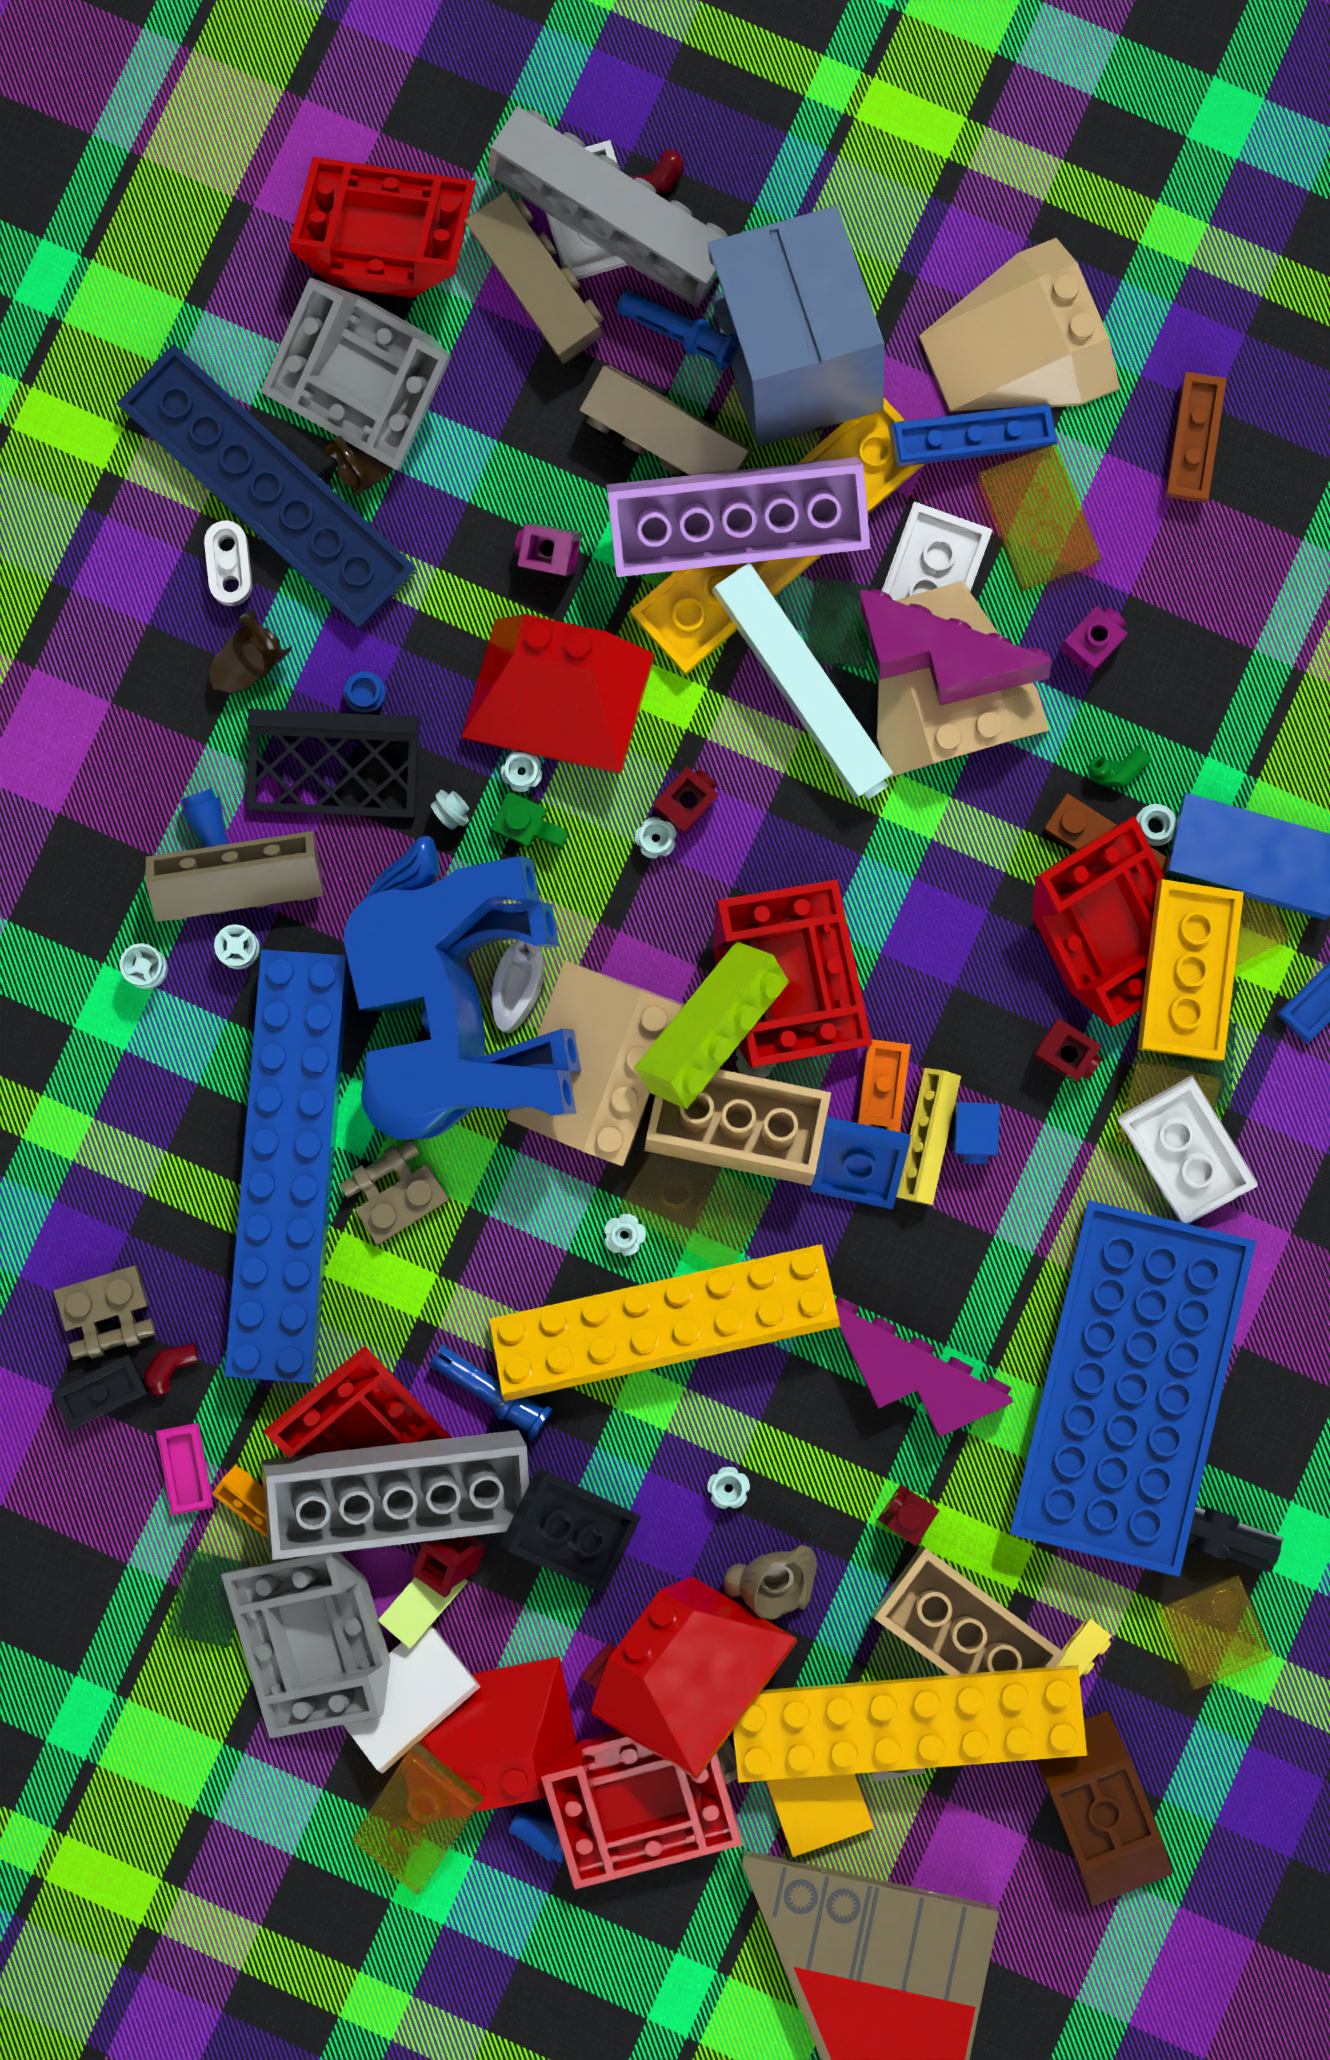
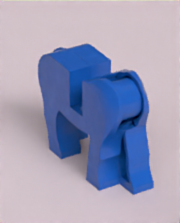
(411, 952)

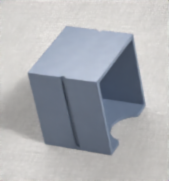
(801, 323)

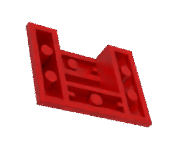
(380, 226)
(559, 692)
(1099, 919)
(810, 939)
(354, 1410)
(688, 1673)
(507, 1732)
(633, 1810)

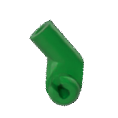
(1118, 772)

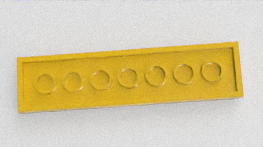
(684, 612)
(663, 1322)
(911, 1724)

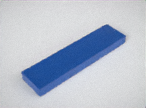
(972, 435)

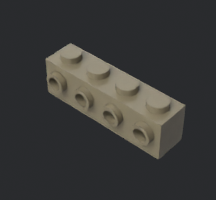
(534, 276)
(660, 426)
(234, 876)

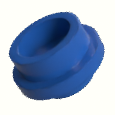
(364, 692)

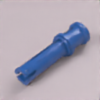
(693, 335)
(520, 1412)

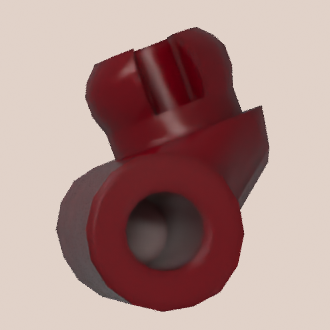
(666, 172)
(164, 1364)

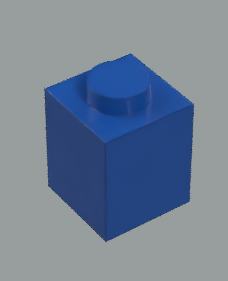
(975, 1132)

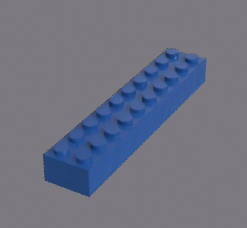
(288, 1166)

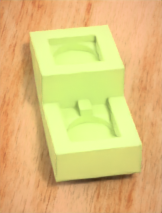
(416, 1610)

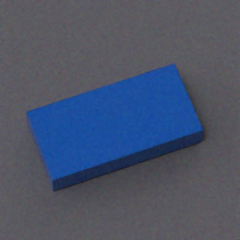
(1310, 1008)

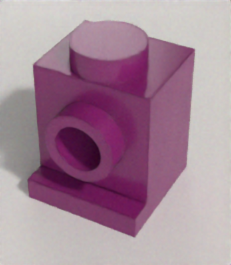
(531, 552)
(1084, 649)

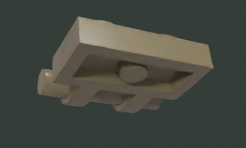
(400, 1204)
(101, 1299)

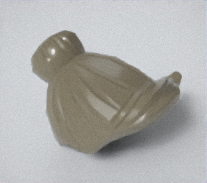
(774, 1582)

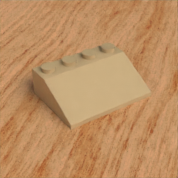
(612, 1033)

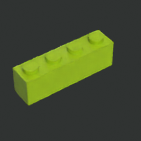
(711, 1024)

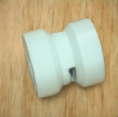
(138, 961)

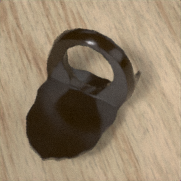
(355, 466)
(246, 656)

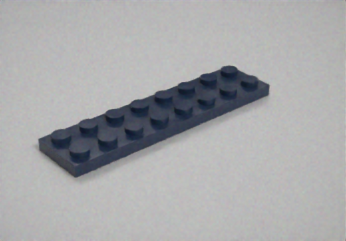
(267, 487)

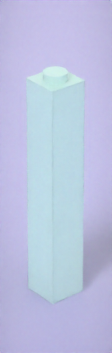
(803, 682)

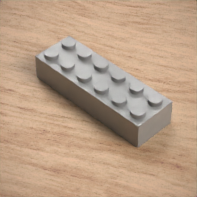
(605, 204)
(393, 1494)

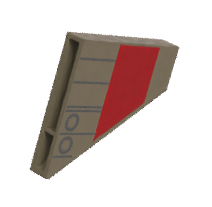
(876, 1960)

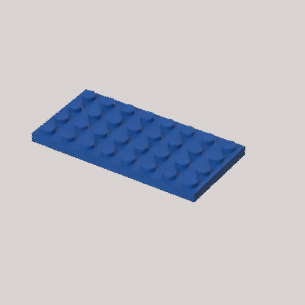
(1133, 1388)

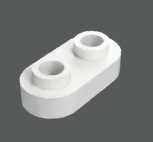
(228, 564)

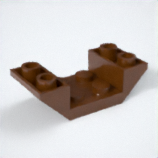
(1106, 1814)

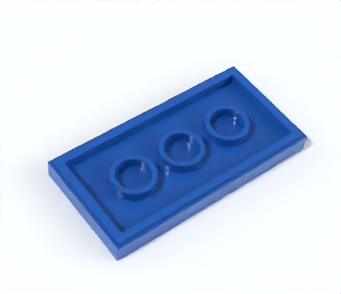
(1251, 855)

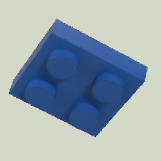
(860, 1163)

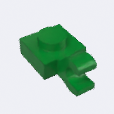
(523, 822)

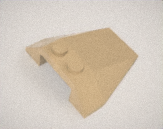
(1023, 338)
(920, 731)

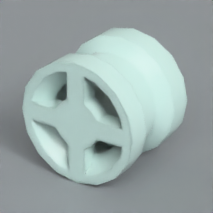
(231, 941)

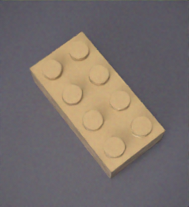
(745, 1127)
(958, 1622)

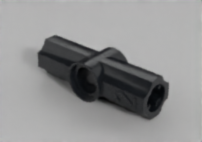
(1227, 1537)

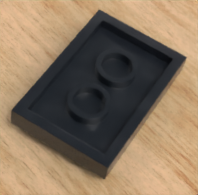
(570, 1530)

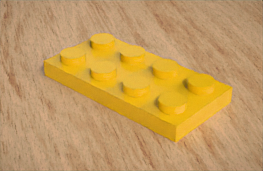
(1190, 970)

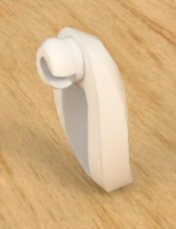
(517, 985)

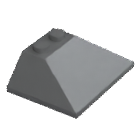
(356, 371)
(310, 1642)

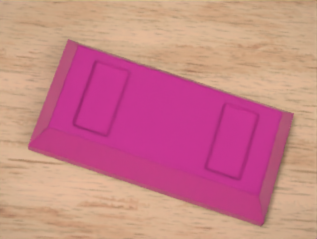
(185, 1469)

